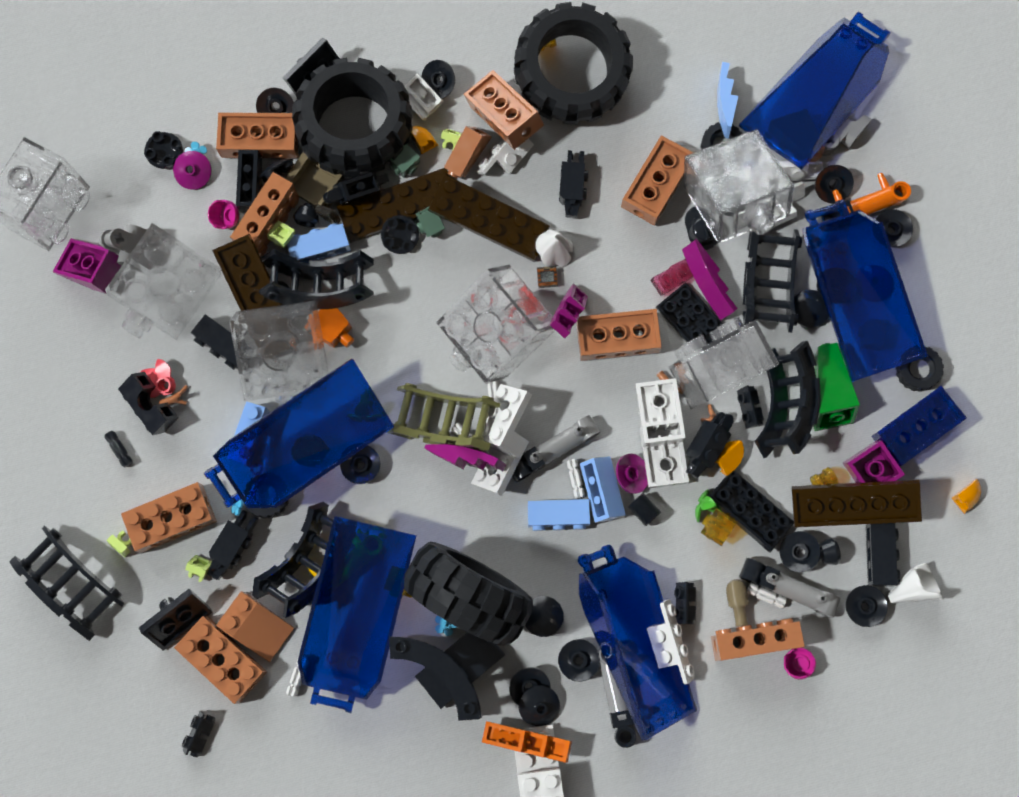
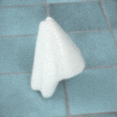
(554, 248)
(916, 586)

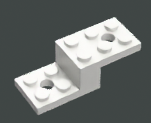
(662, 433)
(505, 443)
(538, 774)

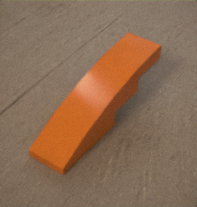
(527, 741)

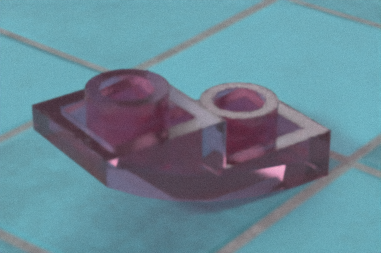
(672, 278)

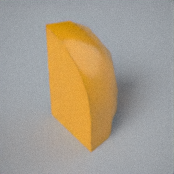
(423, 139)
(731, 457)
(968, 496)

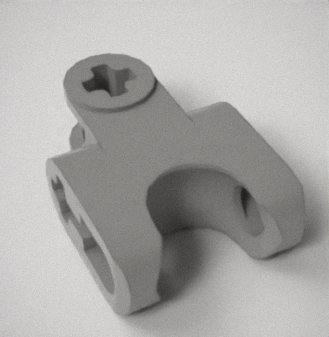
(846, 134)
(122, 241)

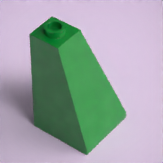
(838, 397)

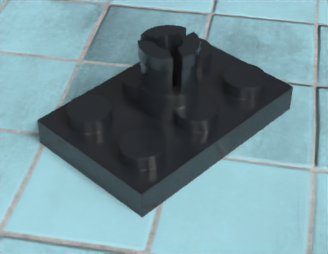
(318, 55)
(174, 619)

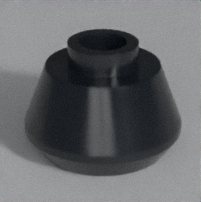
(306, 216)
(830, 552)

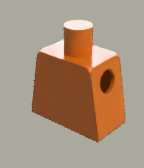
(335, 327)

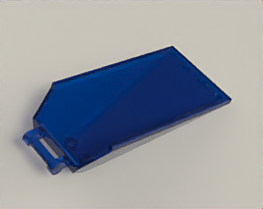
(821, 90)
(862, 291)
(300, 440)
(620, 606)
(354, 611)

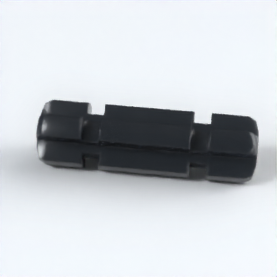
(118, 449)

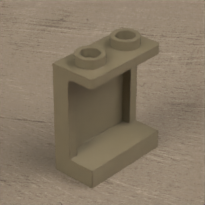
(312, 181)

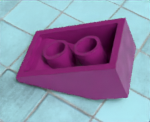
(88, 265)

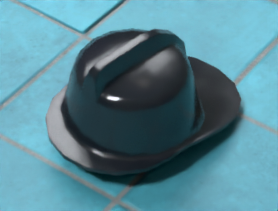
(698, 229)

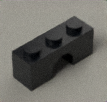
(137, 392)

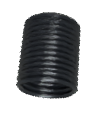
(644, 509)

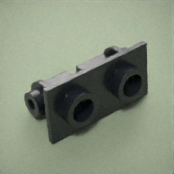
(748, 398)
(685, 593)
(199, 726)

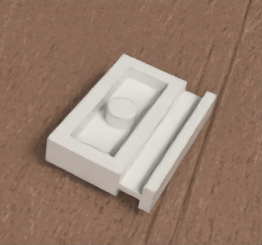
(422, 97)

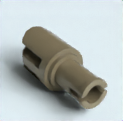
(738, 599)

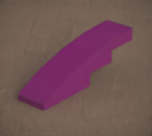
(705, 274)
(569, 310)
(462, 455)

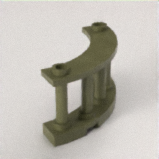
(443, 437)

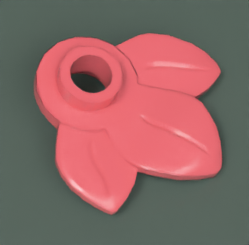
(159, 376)

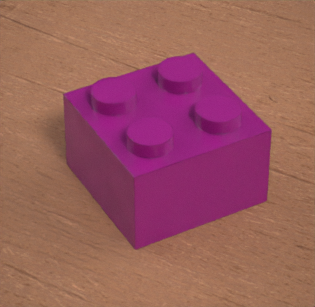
(873, 465)

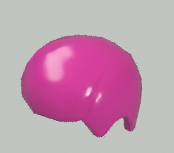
(223, 214)
(799, 663)

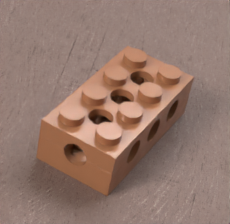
(491, 92)
(254, 124)
(661, 192)
(268, 208)
(622, 322)
(157, 510)
(789, 633)
(207, 662)

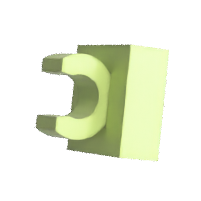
(450, 136)
(281, 234)
(119, 545)
(198, 566)

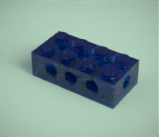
(932, 429)

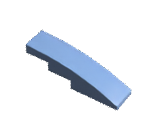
(725, 101)

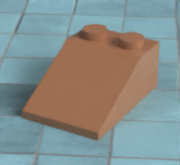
(255, 626)

